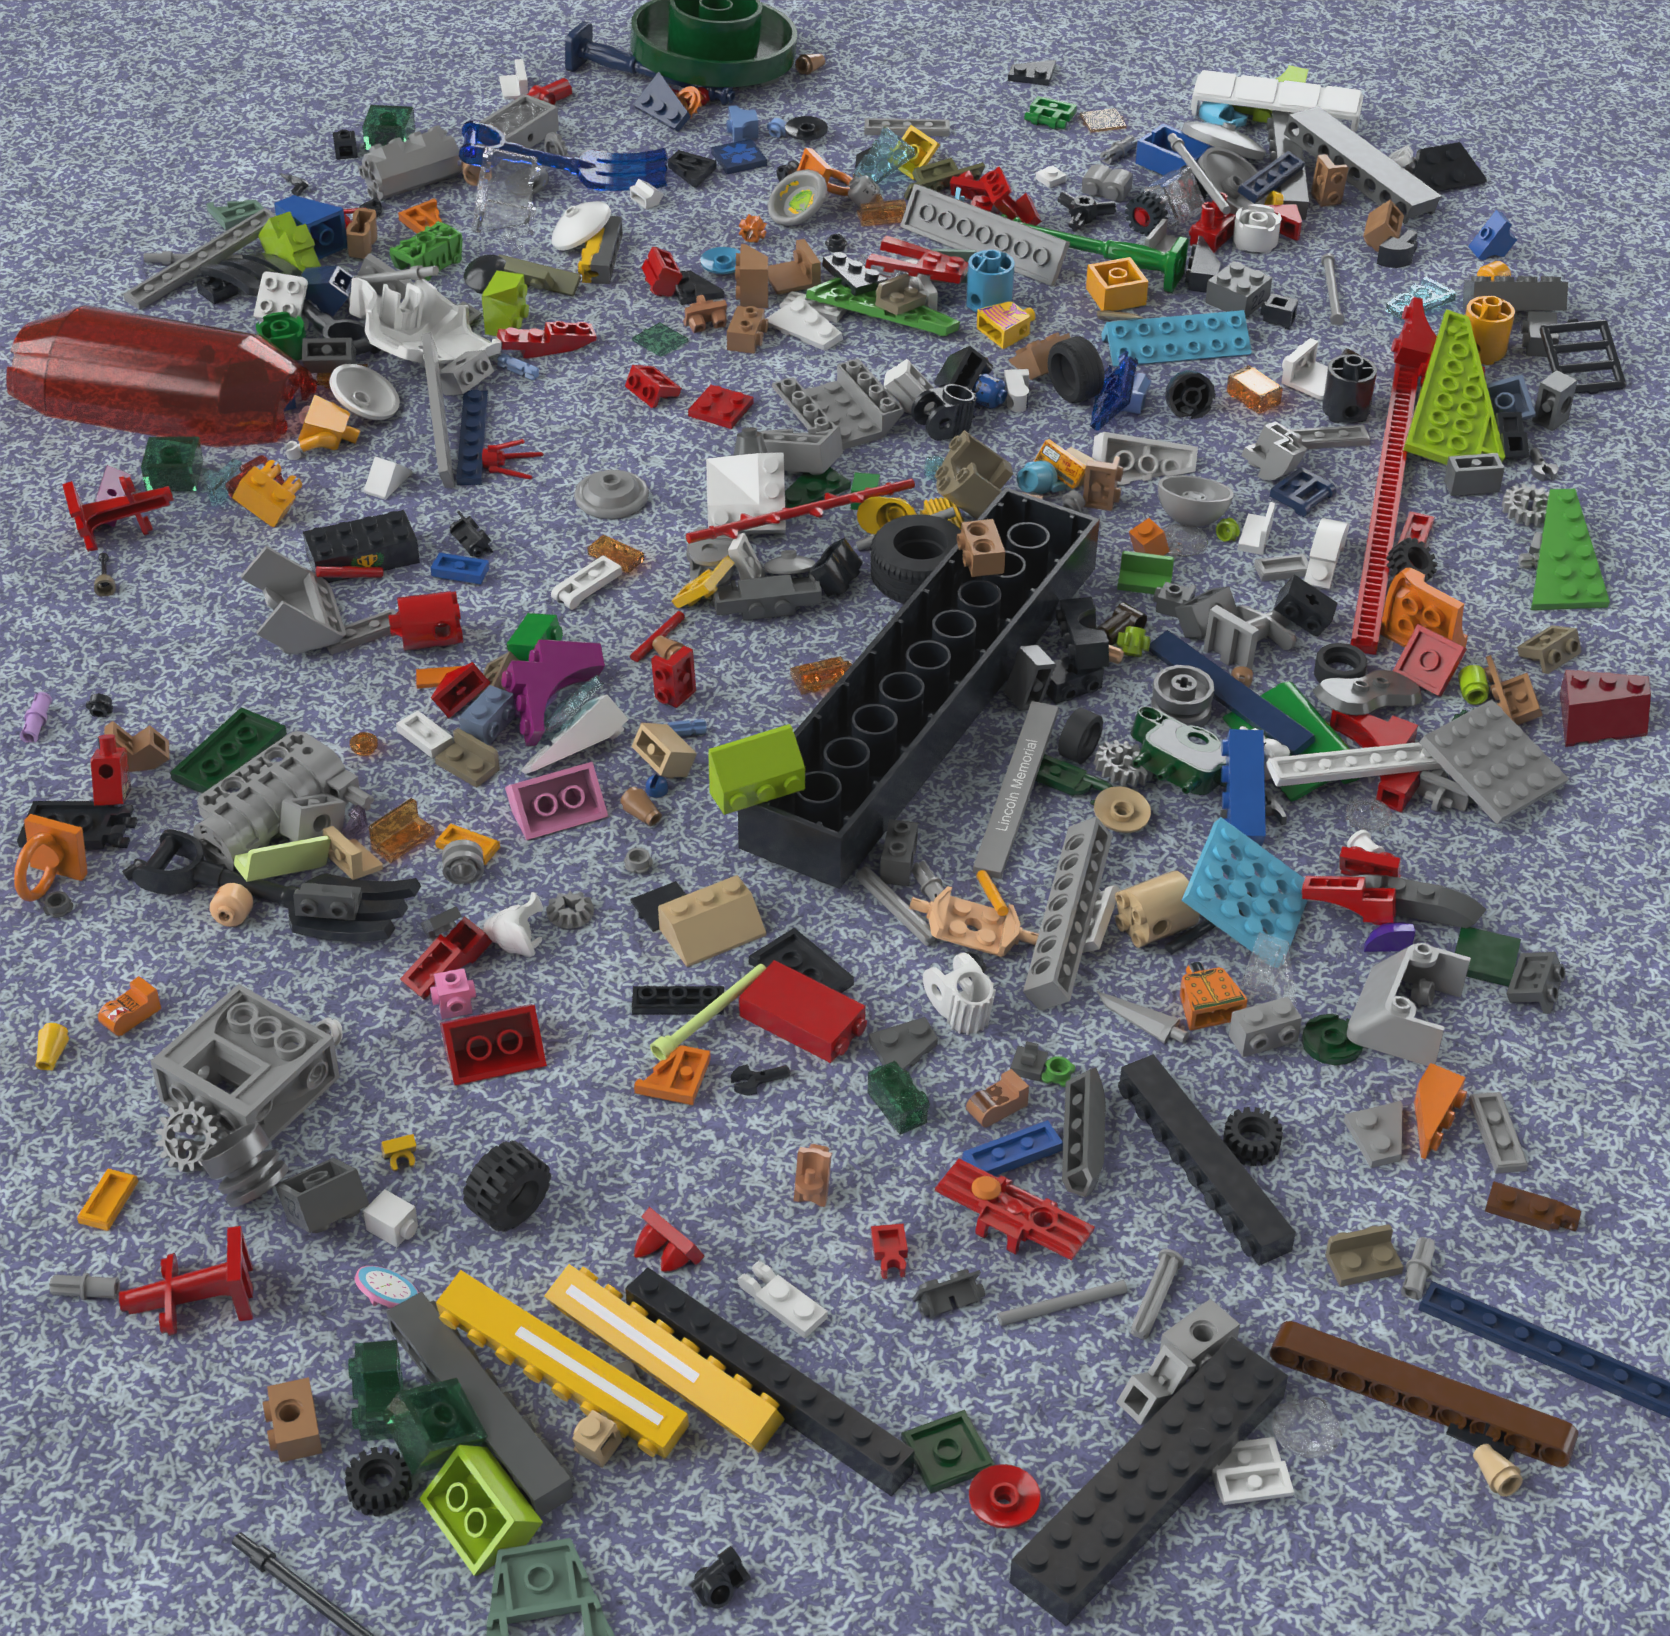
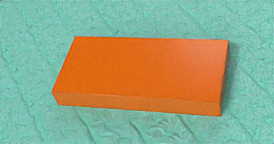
(432, 676)

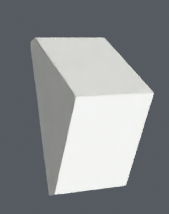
(385, 478)

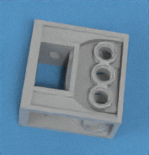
(236, 1046)

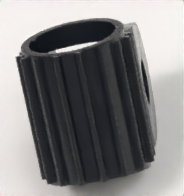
(951, 404)

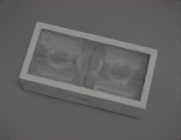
(525, 120)

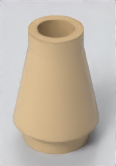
(1498, 1471)

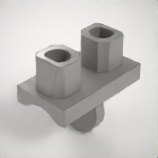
(1442, 791)

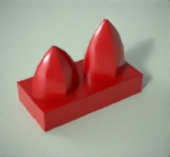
(968, 185)
(656, 1234)

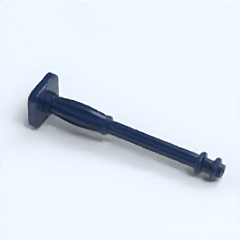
(581, 48)

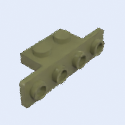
(939, 174)
(543, 276)

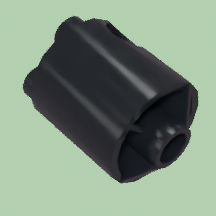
(1349, 388)

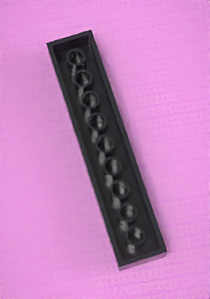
(1147, 1481)

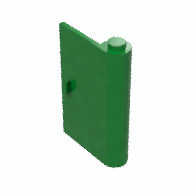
(1295, 705)

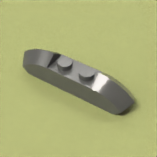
(1429, 901)
(1083, 1133)

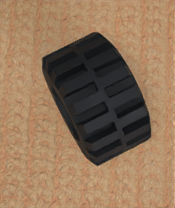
(507, 1186)

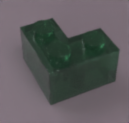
(375, 1383)

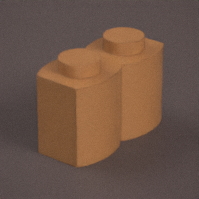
(362, 233)

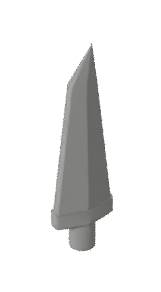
(1151, 1021)

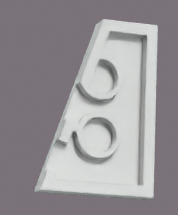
(805, 323)

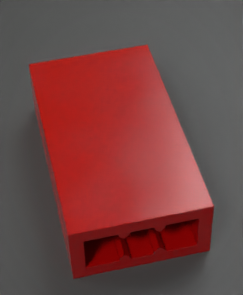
(802, 1011)

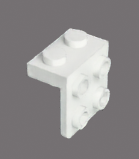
(281, 294)
(1303, 371)

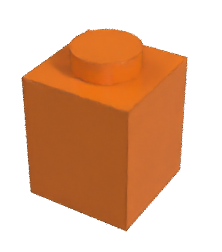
(1149, 538)

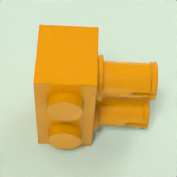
(266, 496)

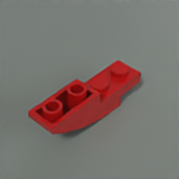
(554, 339)

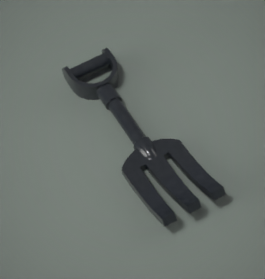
(247, 276)
(377, 906)

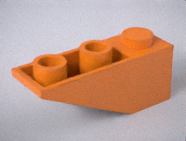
(1434, 1104)

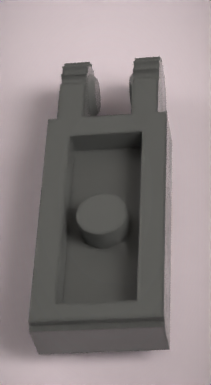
(441, 922)

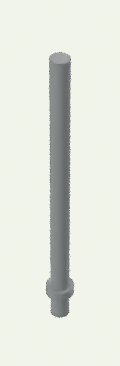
(1177, 145)

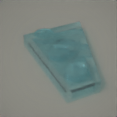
(885, 156)
(1430, 291)

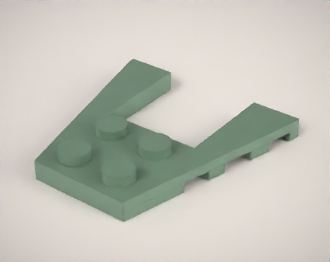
(543, 1583)

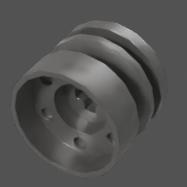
(246, 1169)

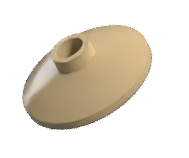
(1122, 809)

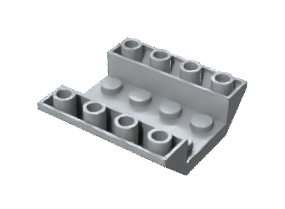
(853, 402)

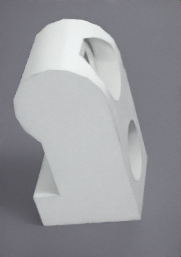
(1017, 389)

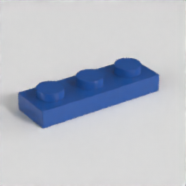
(1015, 1149)

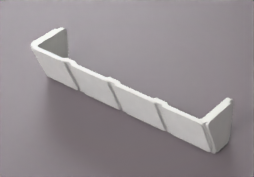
(1276, 95)

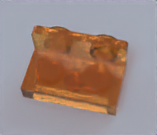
(819, 674)

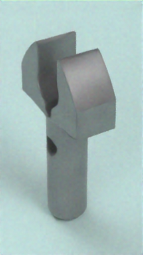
(1541, 466)

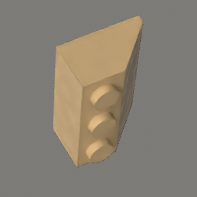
(711, 920)

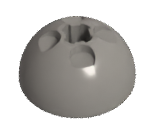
(1194, 499)

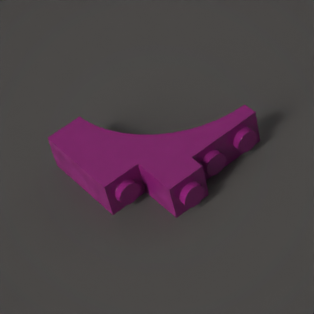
(549, 669)

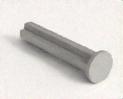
(1168, 1264)

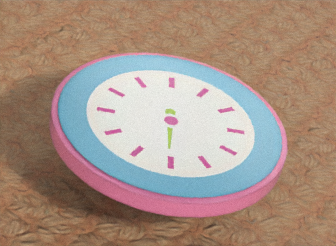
(384, 1286)

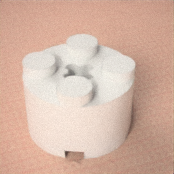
(1256, 229)

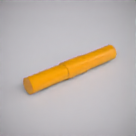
(992, 893)

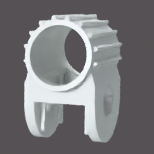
(964, 1010)

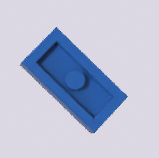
(459, 568)

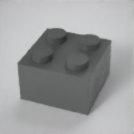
(1238, 289)
(322, 1195)

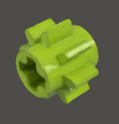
(1133, 641)

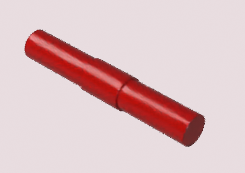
(350, 572)

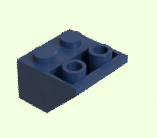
(327, 287)

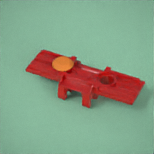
(1013, 1211)

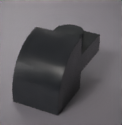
(1398, 252)
(1512, 435)

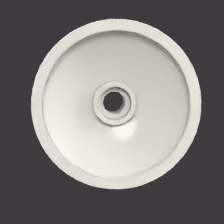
(580, 224)
(364, 392)

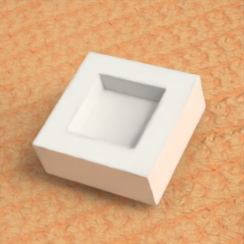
(1051, 176)

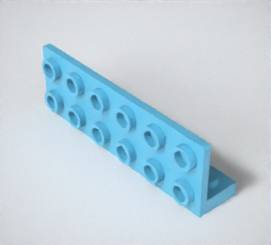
(1179, 337)

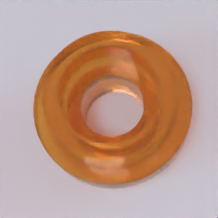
(363, 743)

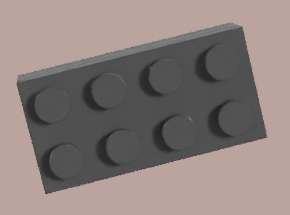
(1523, 294)

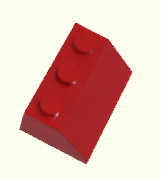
(493, 1044)

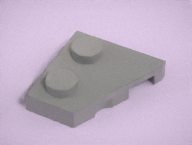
(1378, 1133)

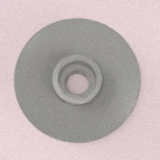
(789, 563)

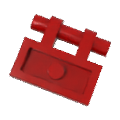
(1358, 861)

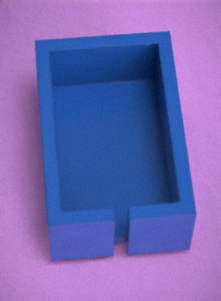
(1156, 154)

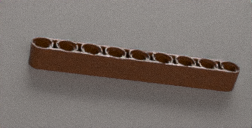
(1423, 1392)

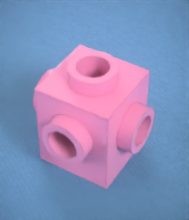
(453, 993)

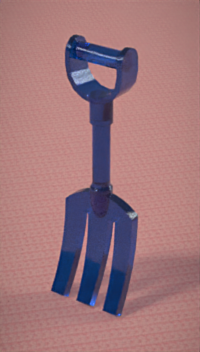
(594, 168)

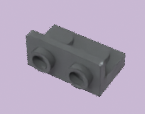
(327, 901)
(1537, 979)

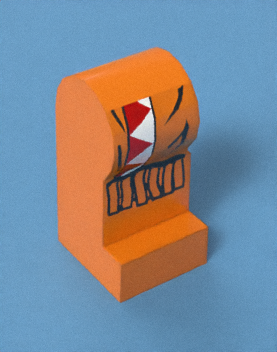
(130, 1008)

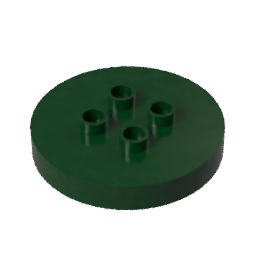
(714, 41)

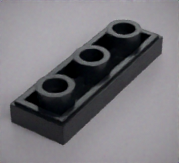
(673, 999)

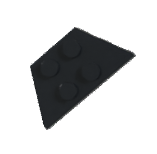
(1447, 167)

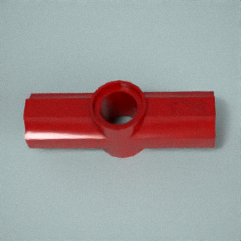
(552, 92)

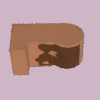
(999, 1099)

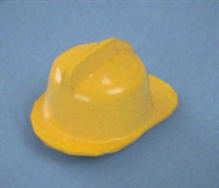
(880, 510)

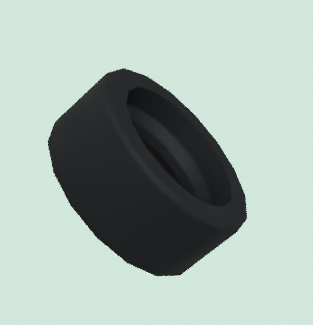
(1342, 654)
(1080, 735)

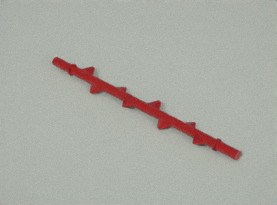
(816, 509)

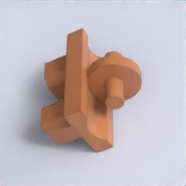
(703, 312)
(813, 1174)

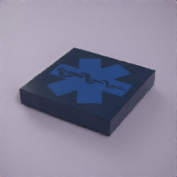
(739, 156)

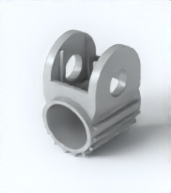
(708, 555)

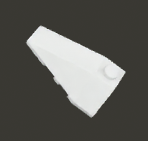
(1144, 457)
(594, 723)

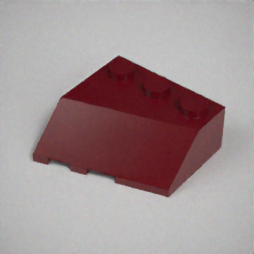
(1604, 706)

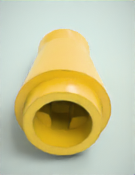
(51, 1043)

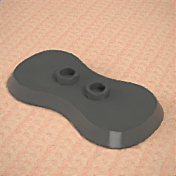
(1368, 693)

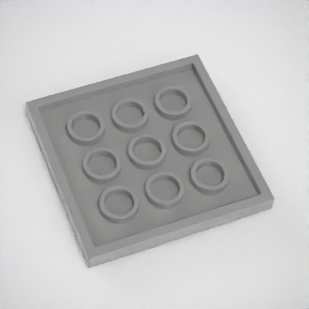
(1494, 761)

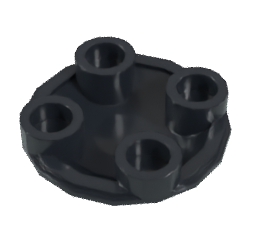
(481, 271)

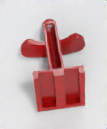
(94, 514)
(218, 1280)

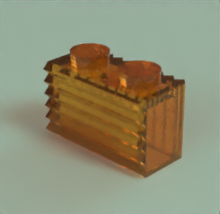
(1254, 389)

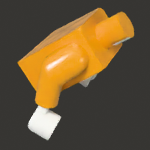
(322, 428)

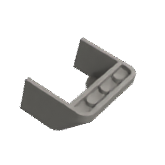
(302, 604)
(1388, 1020)

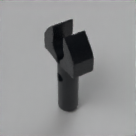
(754, 1078)

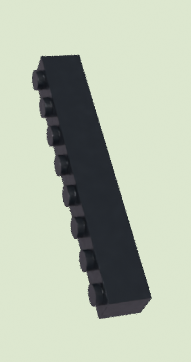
(1206, 1160)

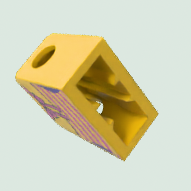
(1005, 323)

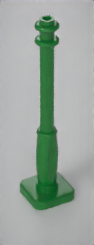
(1169, 263)

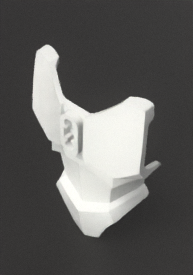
(399, 325)

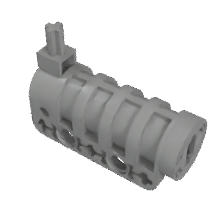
(252, 815)

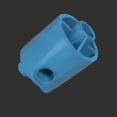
(989, 279)

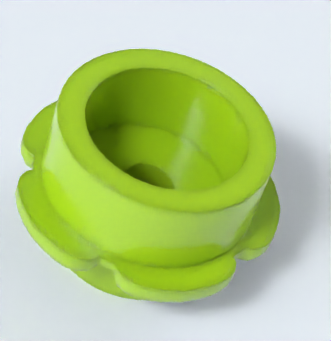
(1223, 531)

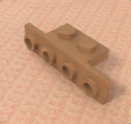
(1515, 695)

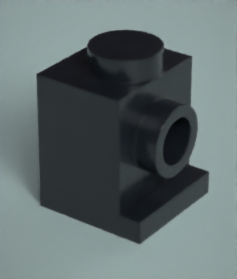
(345, 139)
(1279, 310)

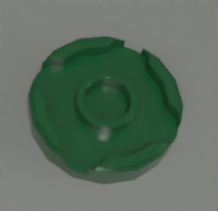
(1329, 1047)

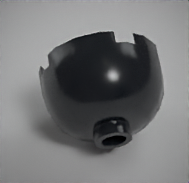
(1191, 390)

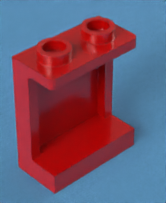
(999, 191)

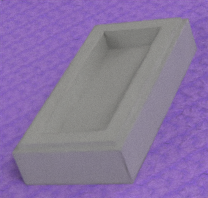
(1281, 567)

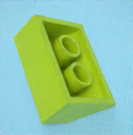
(755, 769)
(479, 1507)

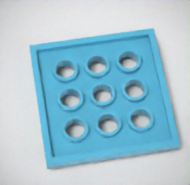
(1233, 892)

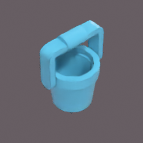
(1220, 113)
(1039, 478)

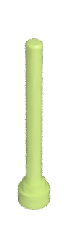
(665, 1045)

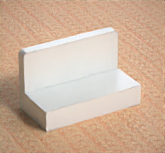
(515, 85)
(1256, 532)

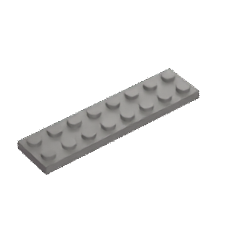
(973, 228)

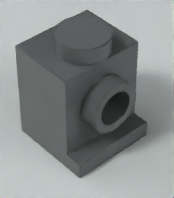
(1172, 596)

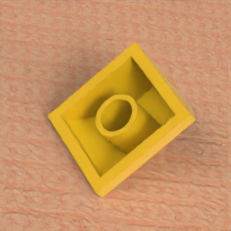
(924, 150)

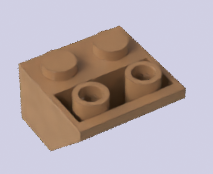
(751, 277)
(1035, 355)

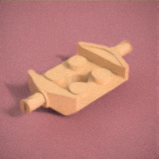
(951, 915)

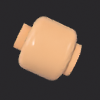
(231, 904)

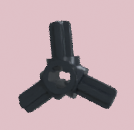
(1084, 209)

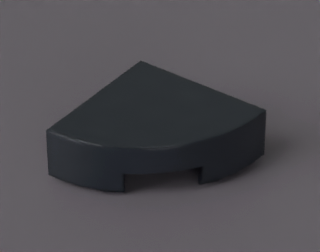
(374, 204)

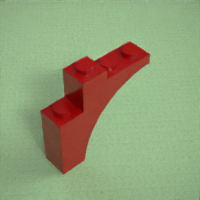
(1416, 339)
(1370, 731)

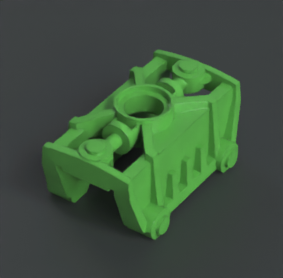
(429, 248)

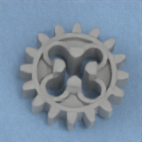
(1516, 503)
(1117, 763)
(180, 1121)

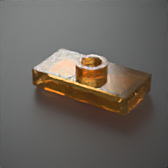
(616, 551)

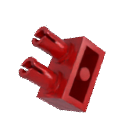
(1213, 225)

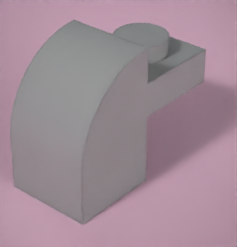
(1153, 1389)

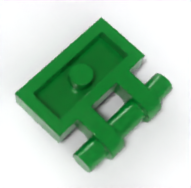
(1050, 112)

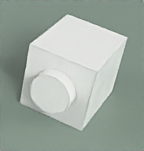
(391, 1218)

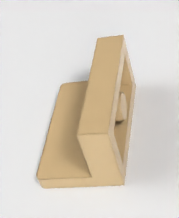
(351, 855)

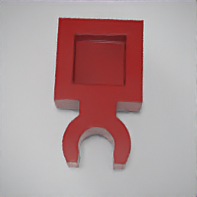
(890, 1247)

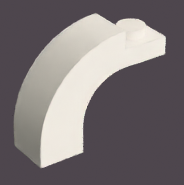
(1326, 547)

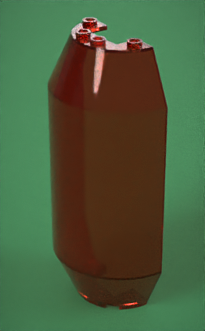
(155, 376)

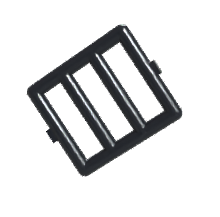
(1607, 343)

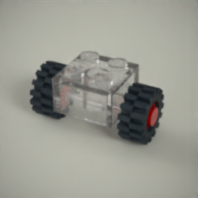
(1171, 197)

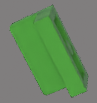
(1144, 572)

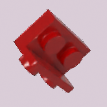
(650, 384)
(675, 677)

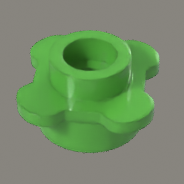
(1055, 1065)

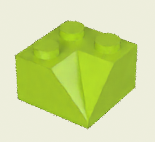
(504, 302)

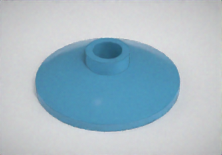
(719, 260)

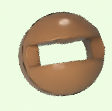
(1245, 673)

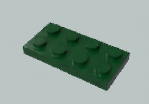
(227, 750)

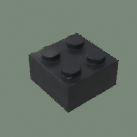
(216, 289)

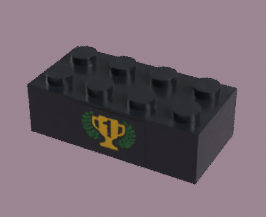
(365, 542)

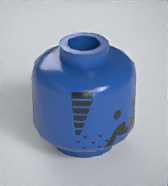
(989, 391)

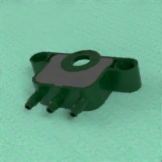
(1173, 756)

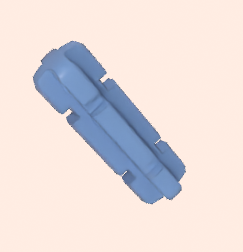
(517, 366)
(685, 728)

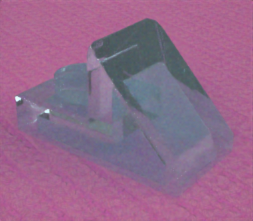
(215, 481)

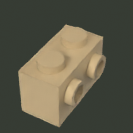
(664, 750)

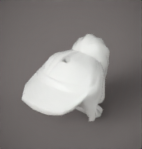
(512, 929)

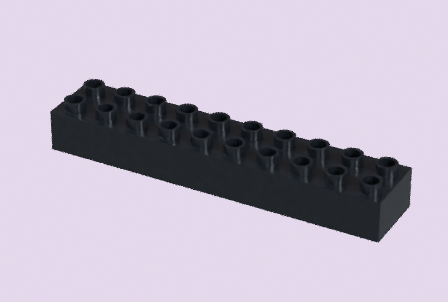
(920, 690)

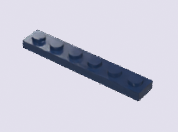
(472, 437)

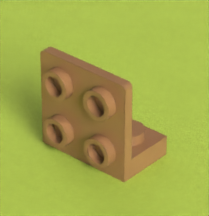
(796, 274)

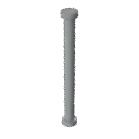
(1336, 317)

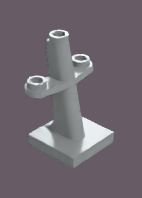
(1238, 636)

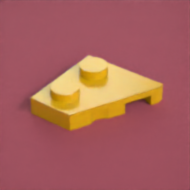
(702, 585)

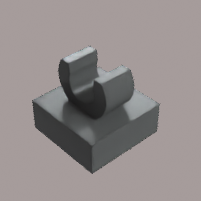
(1029, 1061)

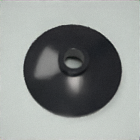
(806, 128)

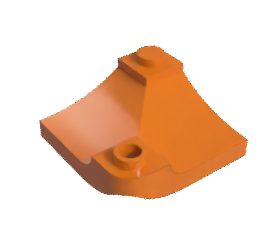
(1415, 602)

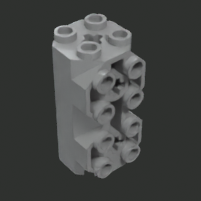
(410, 164)

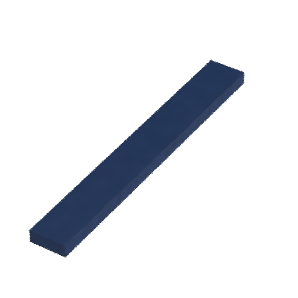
(1235, 695)
(1547, 1348)

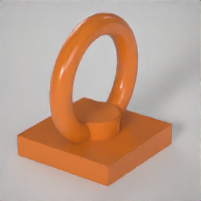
(812, 161)
(51, 848)

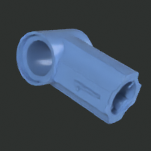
(1140, 389)

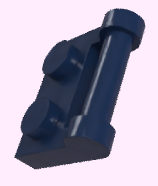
(1298, 485)

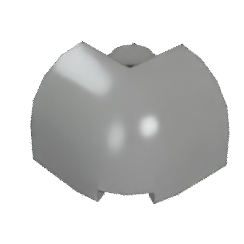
(1275, 452)

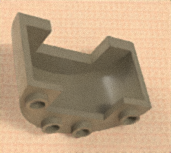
(972, 474)

